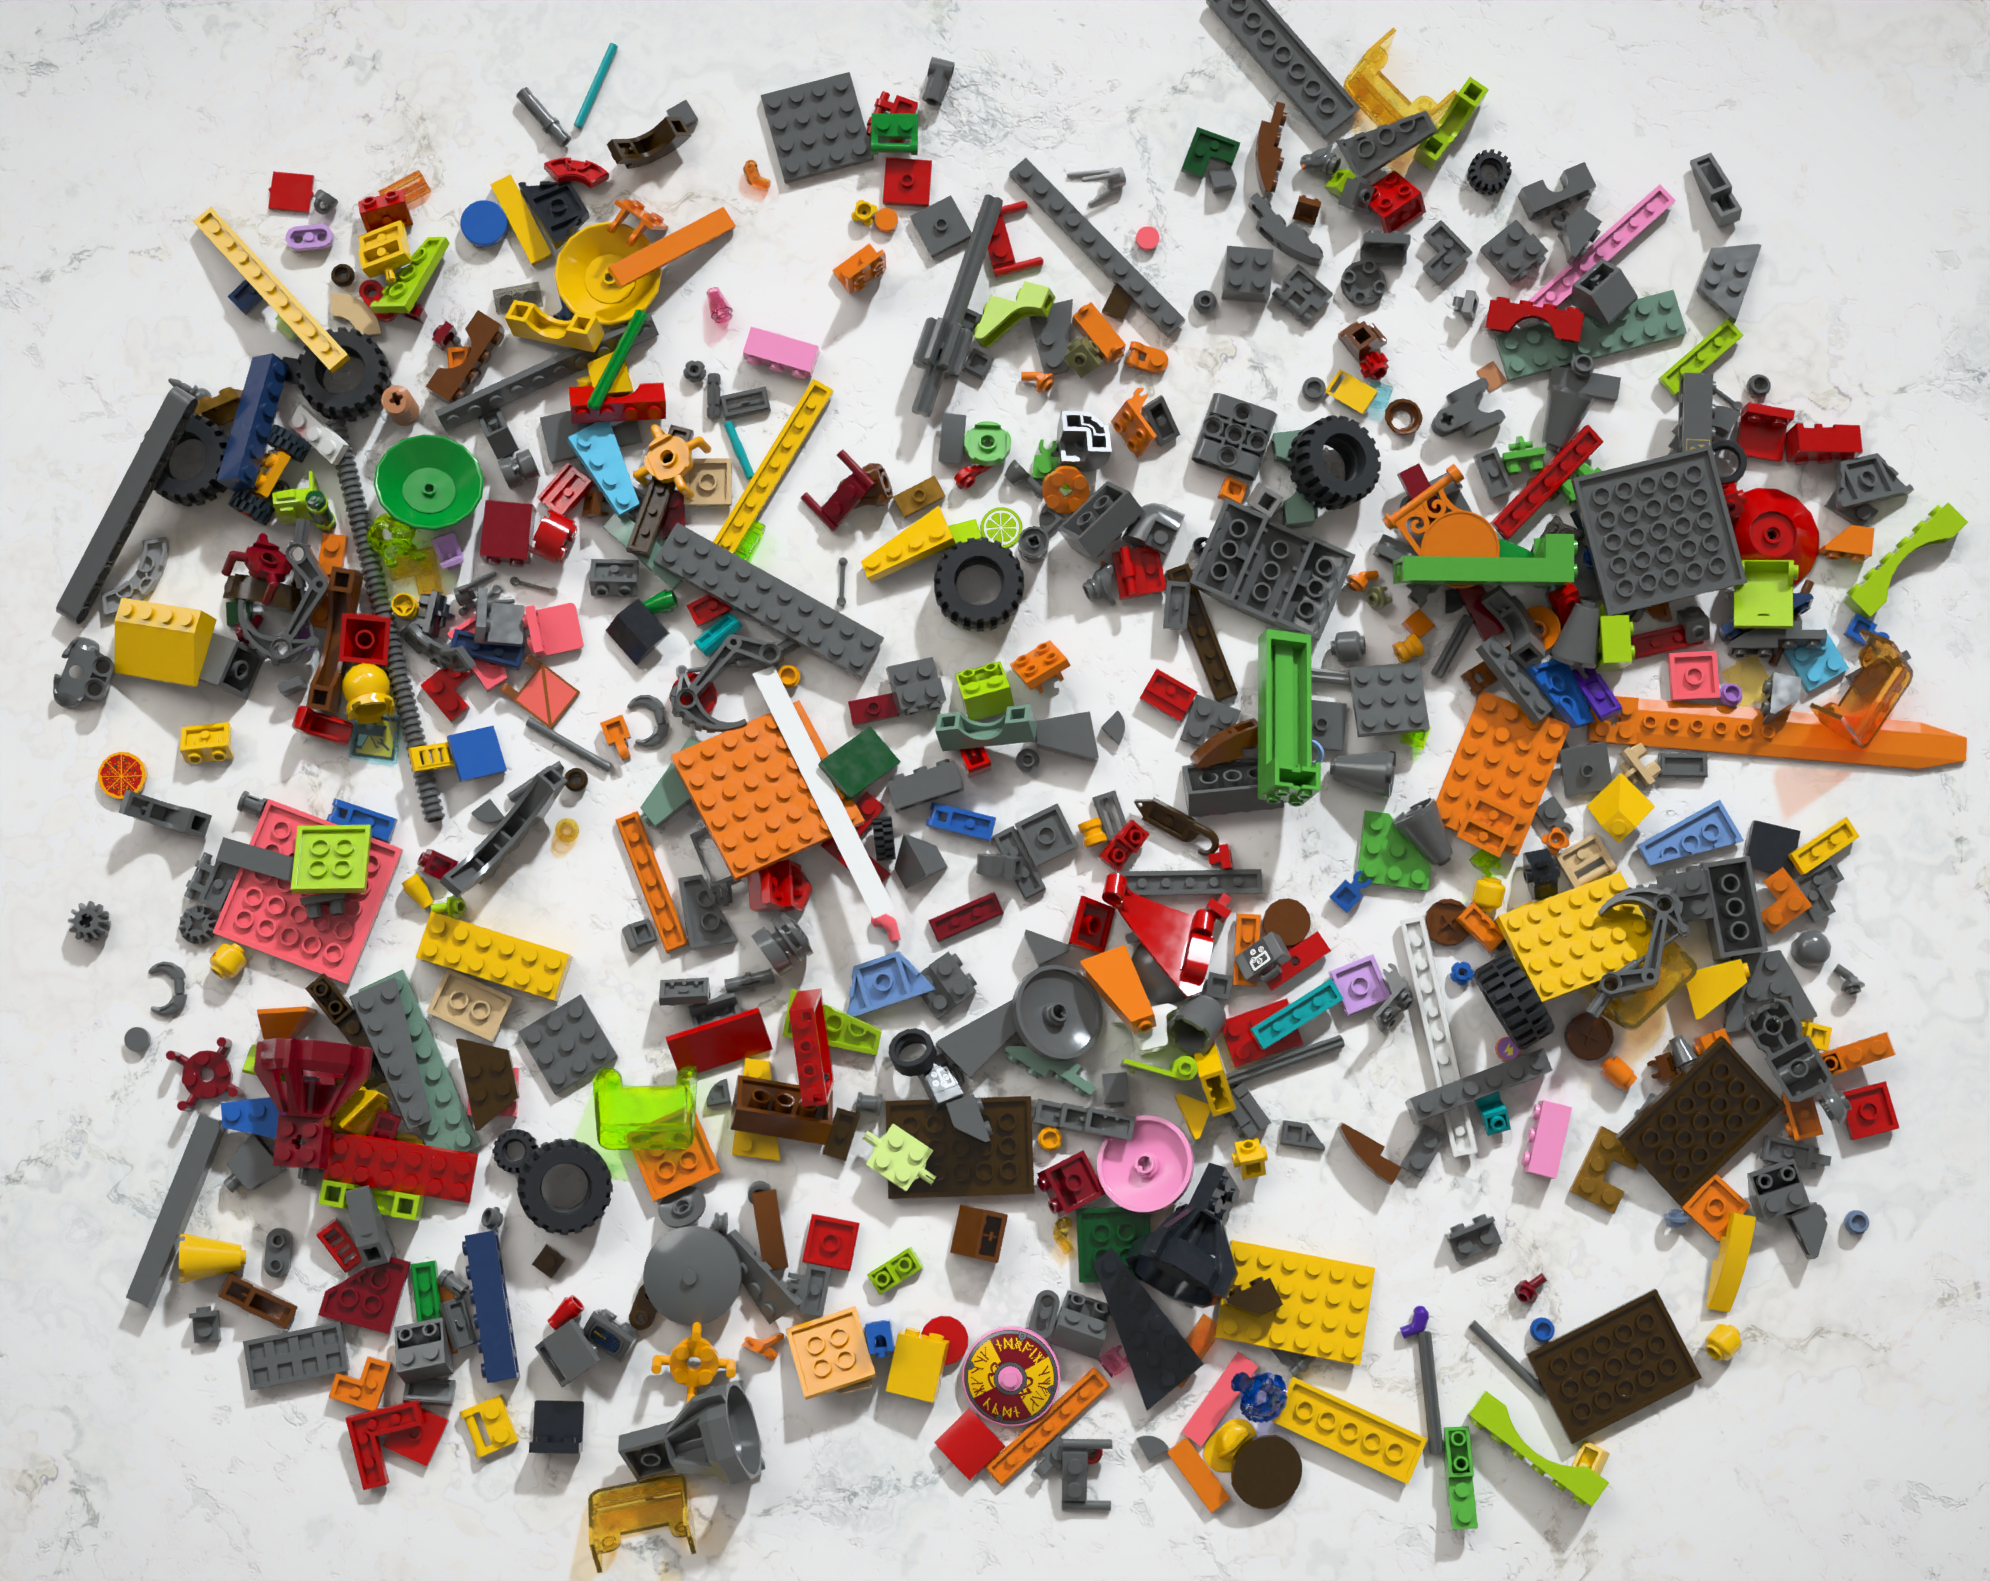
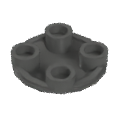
(1363, 283)

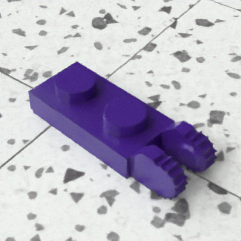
(1598, 694)

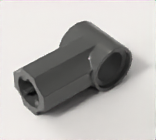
(939, 75)

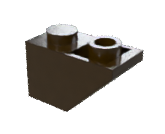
(1256, 1299)

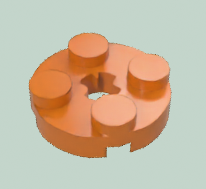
(1055, 498)

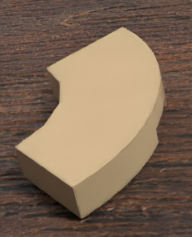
(356, 313)

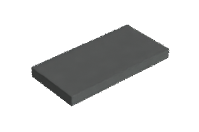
(559, 427)

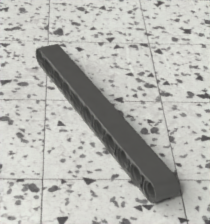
(127, 505)

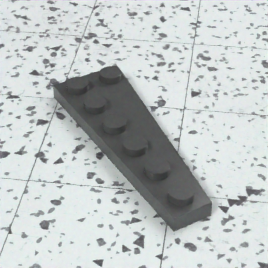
(389, 1037)

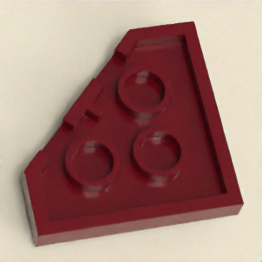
(368, 1297)

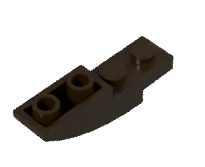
(338, 1010)

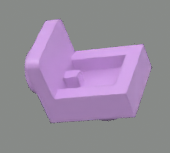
(448, 550)

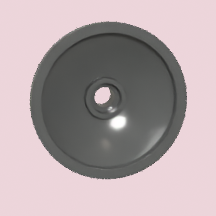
(1154, 980)

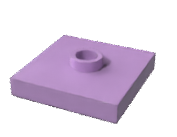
(1360, 985)

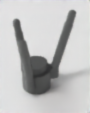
(467, 593)

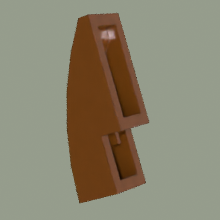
(1369, 1154)
(770, 1229)
(257, 1300)

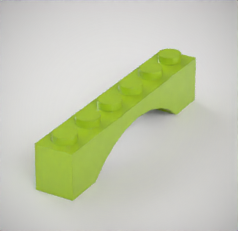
(1873, 592)
(1580, 1480)

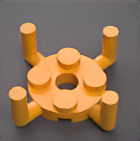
(675, 469)
(694, 1376)

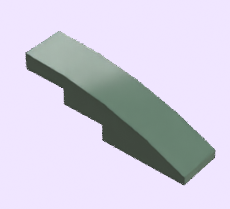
(621, 530)

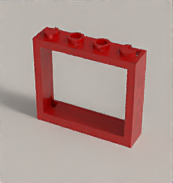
(811, 1047)

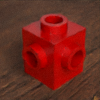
(1734, 500)

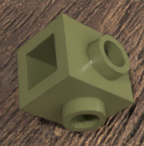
(1082, 356)

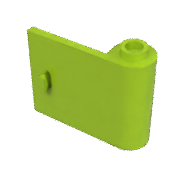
(1766, 596)
(1180, 1069)

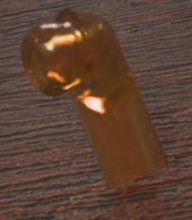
(753, 177)

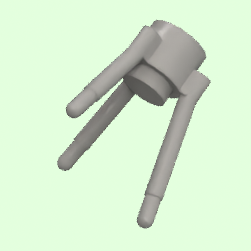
(1112, 177)

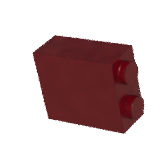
(507, 533)

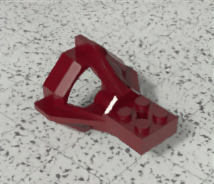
(306, 1105)

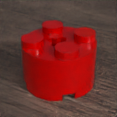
(553, 536)

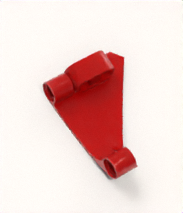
(1173, 938)

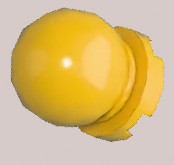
(367, 694)

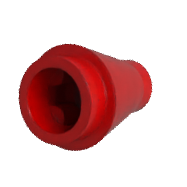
(568, 1309)

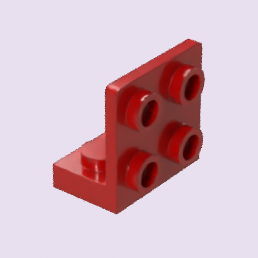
(1396, 202)
(1763, 431)

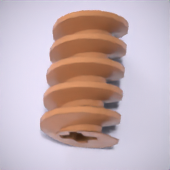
(400, 405)

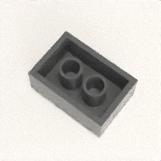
(1100, 520)

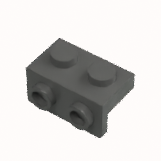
(1385, 247)
(716, 1009)

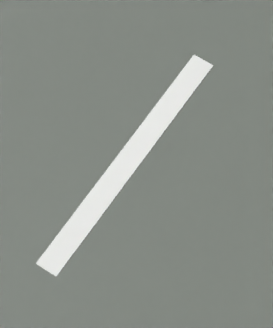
(823, 792)

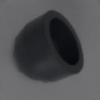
(1197, 542)

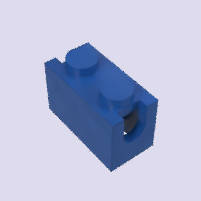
(880, 1330)

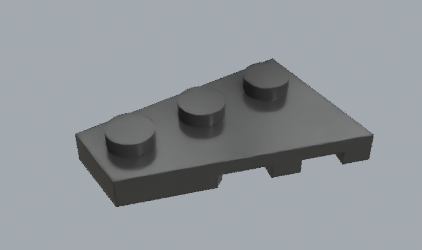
(1053, 336)
(703, 918)

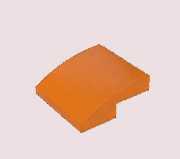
(1488, 825)

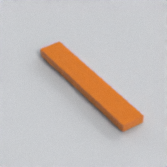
(671, 247)
(652, 882)
(1047, 1426)

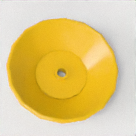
(583, 274)

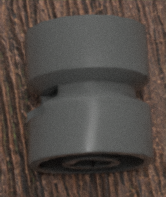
(526, 465)
(1033, 544)

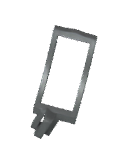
(723, 883)

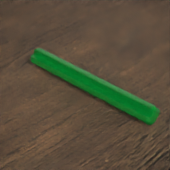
(617, 360)

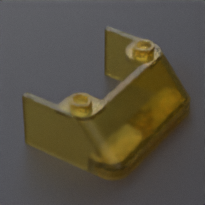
(1379, 97)
(1675, 972)
(639, 1508)

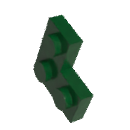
(1208, 146)

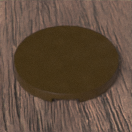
(1266, 1471)

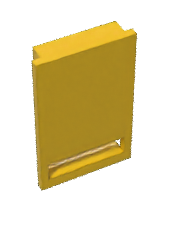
(1352, 392)

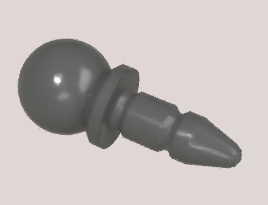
(197, 393)

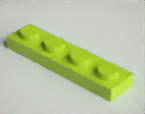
(1701, 355)

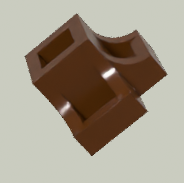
(1362, 339)

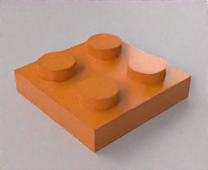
(1712, 1206)

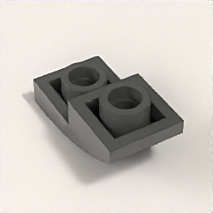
(952, 438)

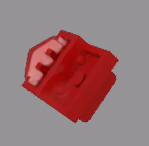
(779, 888)

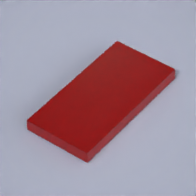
(720, 1041)

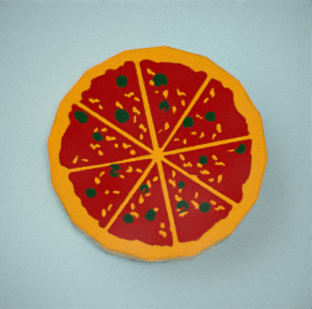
(121, 773)

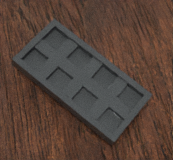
(296, 1355)

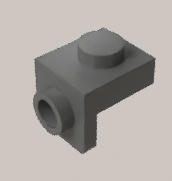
(1695, 624)

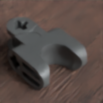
(1464, 413)

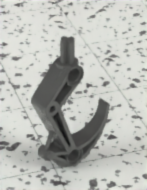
(307, 570)
(749, 654)
(1630, 978)

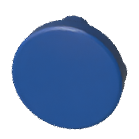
(484, 223)

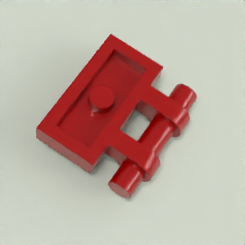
(900, 106)

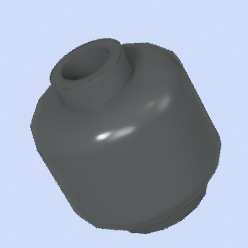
(1348, 646)

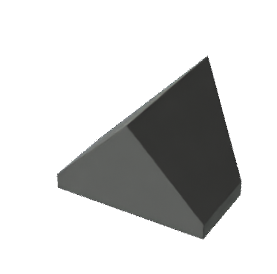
(917, 861)

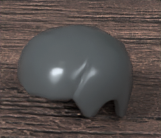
(1811, 949)

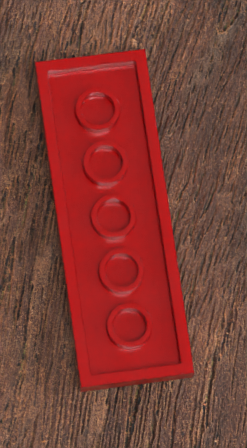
(401, 1166)

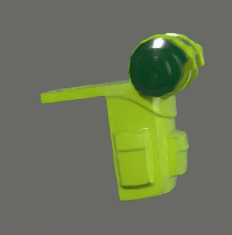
(306, 505)

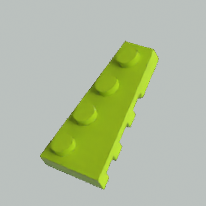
(412, 278)
(843, 1030)

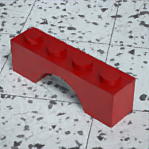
(1505, 316)
(644, 403)

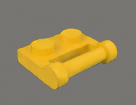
(496, 1422)

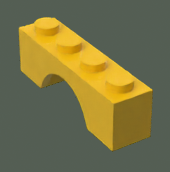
(531, 323)

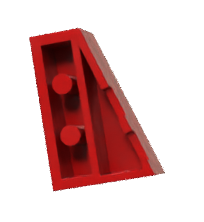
(1822, 443)

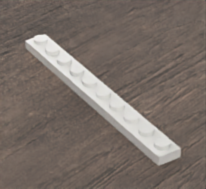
(1437, 1029)

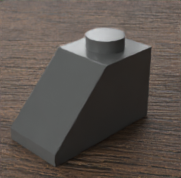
(498, 434)
(1809, 1228)

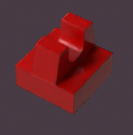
(1223, 857)
(1219, 907)

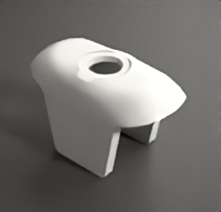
(1154, 1039)

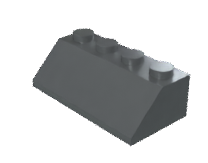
(1224, 789)

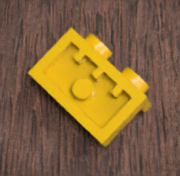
(206, 743)

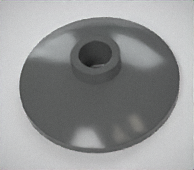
(682, 1207)

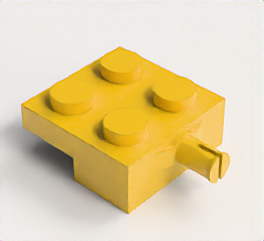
(384, 251)

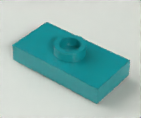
(717, 633)

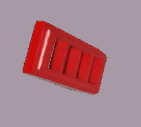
(335, 1223)

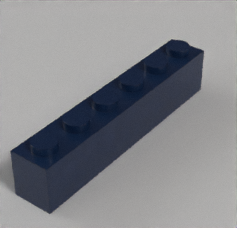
(252, 422)
(491, 1306)

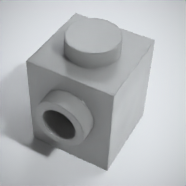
(1265, 500)

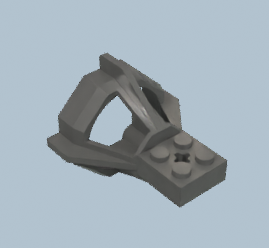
(707, 1438)

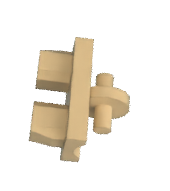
(1632, 758)

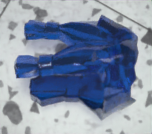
(1249, 1387)

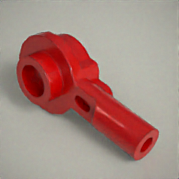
(966, 477)

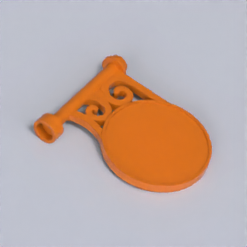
(1452, 533)

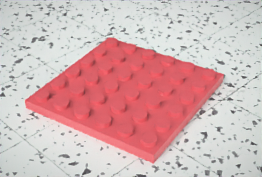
(271, 918)

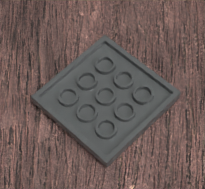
(817, 127)

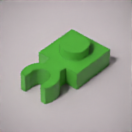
(1044, 463)

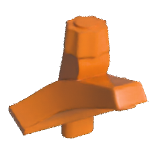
(762, 1346)

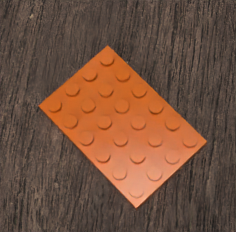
(1503, 761)

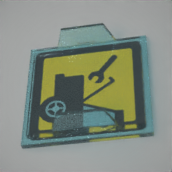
(377, 740)

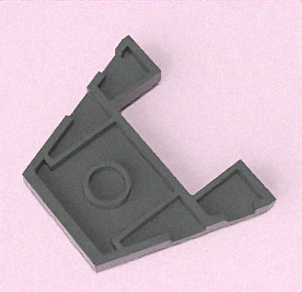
(1769, 979)

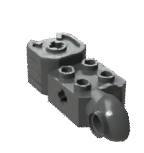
(1795, 1058)

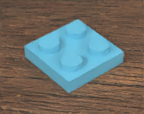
(1816, 665)

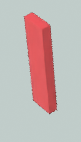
(1217, 1401)

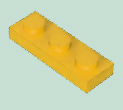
(1823, 846)

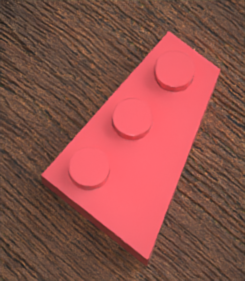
(488, 674)

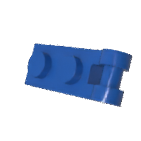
(961, 821)
(381, 824)

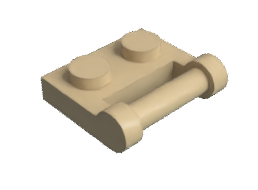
(1582, 855)

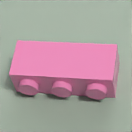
(780, 353)
(1546, 1139)

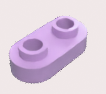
(310, 237)

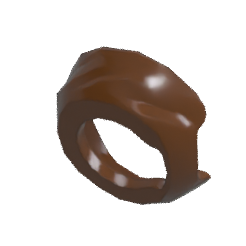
(1409, 407)

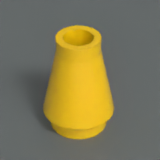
(417, 890)

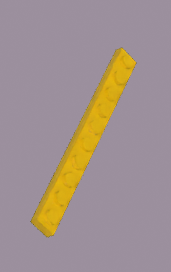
(272, 290)
(774, 465)

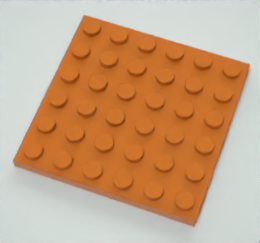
(756, 794)

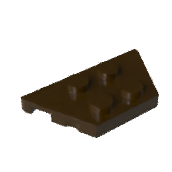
(488, 1080)

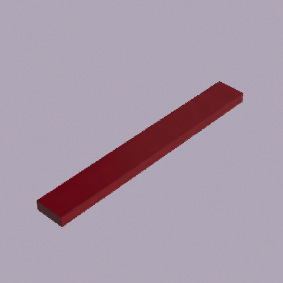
(1414, 483)

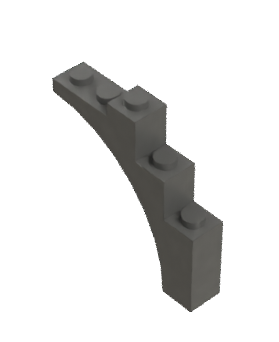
(507, 835)

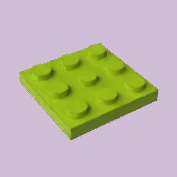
(331, 859)

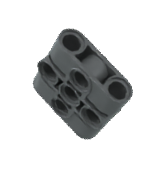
(1223, 416)

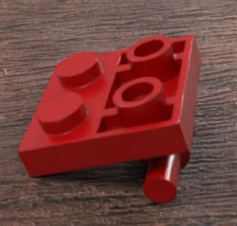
(1138, 572)

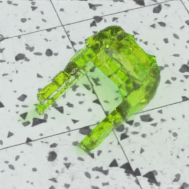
(399, 543)

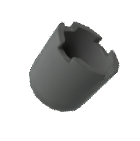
(1197, 1024)

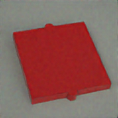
(291, 192)

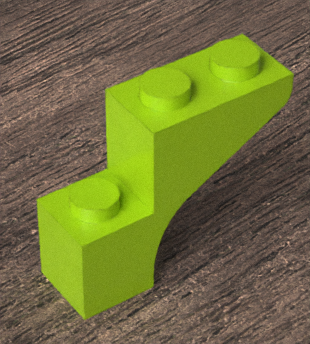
(1003, 314)

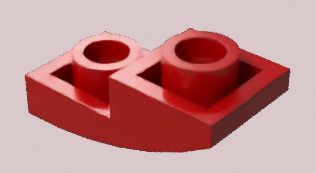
(1123, 844)

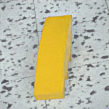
(1731, 1262)

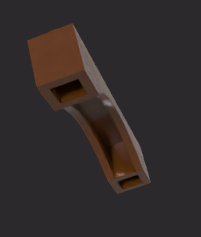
(343, 597)

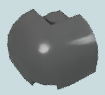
(1082, 440)
(1154, 528)

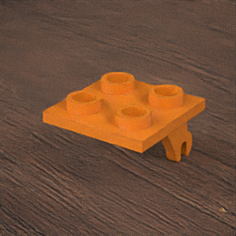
(636, 208)
(1132, 425)

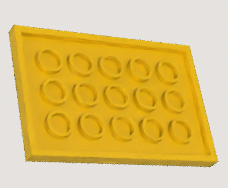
(1568, 945)
(1321, 1307)

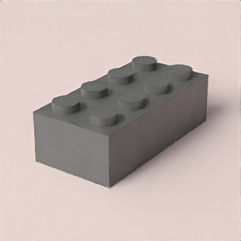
(1738, 919)

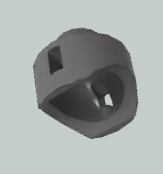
(1420, 593)

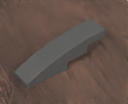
(1084, 1120)

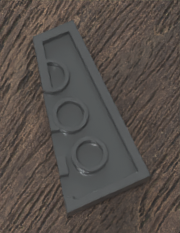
(1379, 147)
(1515, 679)
(764, 1288)

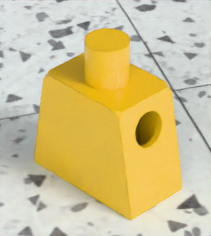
(622, 384)

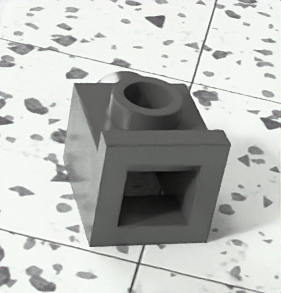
(1357, 194)

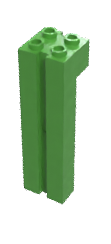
(1551, 566)
(1285, 719)

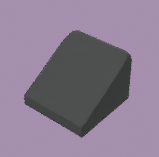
(1222, 179)
(639, 934)

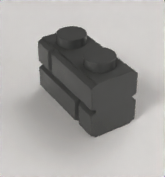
(1248, 1116)

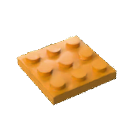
(830, 1353)

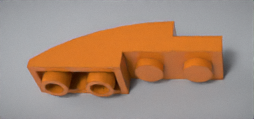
(1858, 1053)

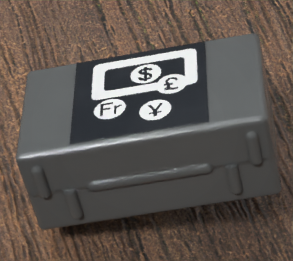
(1263, 959)
(941, 1083)

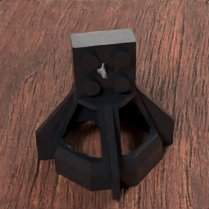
(1178, 1252)

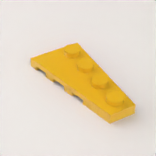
(911, 545)
(753, 1144)

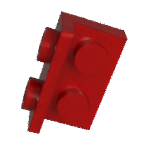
(384, 210)

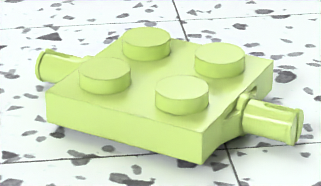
(899, 1157)

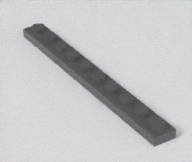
(1096, 247)
(534, 378)

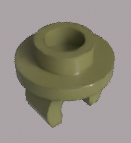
(1377, 599)

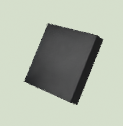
(1770, 847)

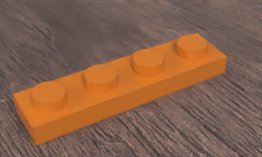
(331, 554)

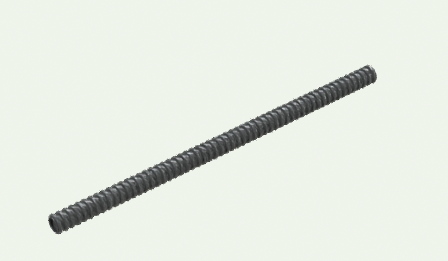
(381, 606)

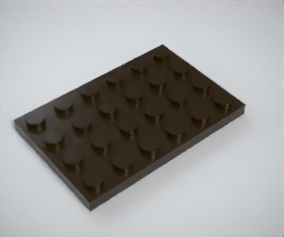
(1700, 1120)
(962, 1162)
(1613, 1366)

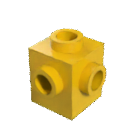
(1250, 1158)

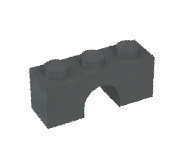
(1539, 200)

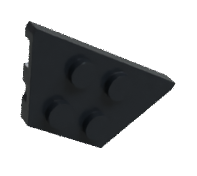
(556, 208)

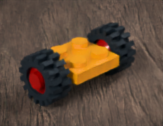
(288, 446)

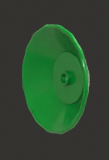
(428, 464)

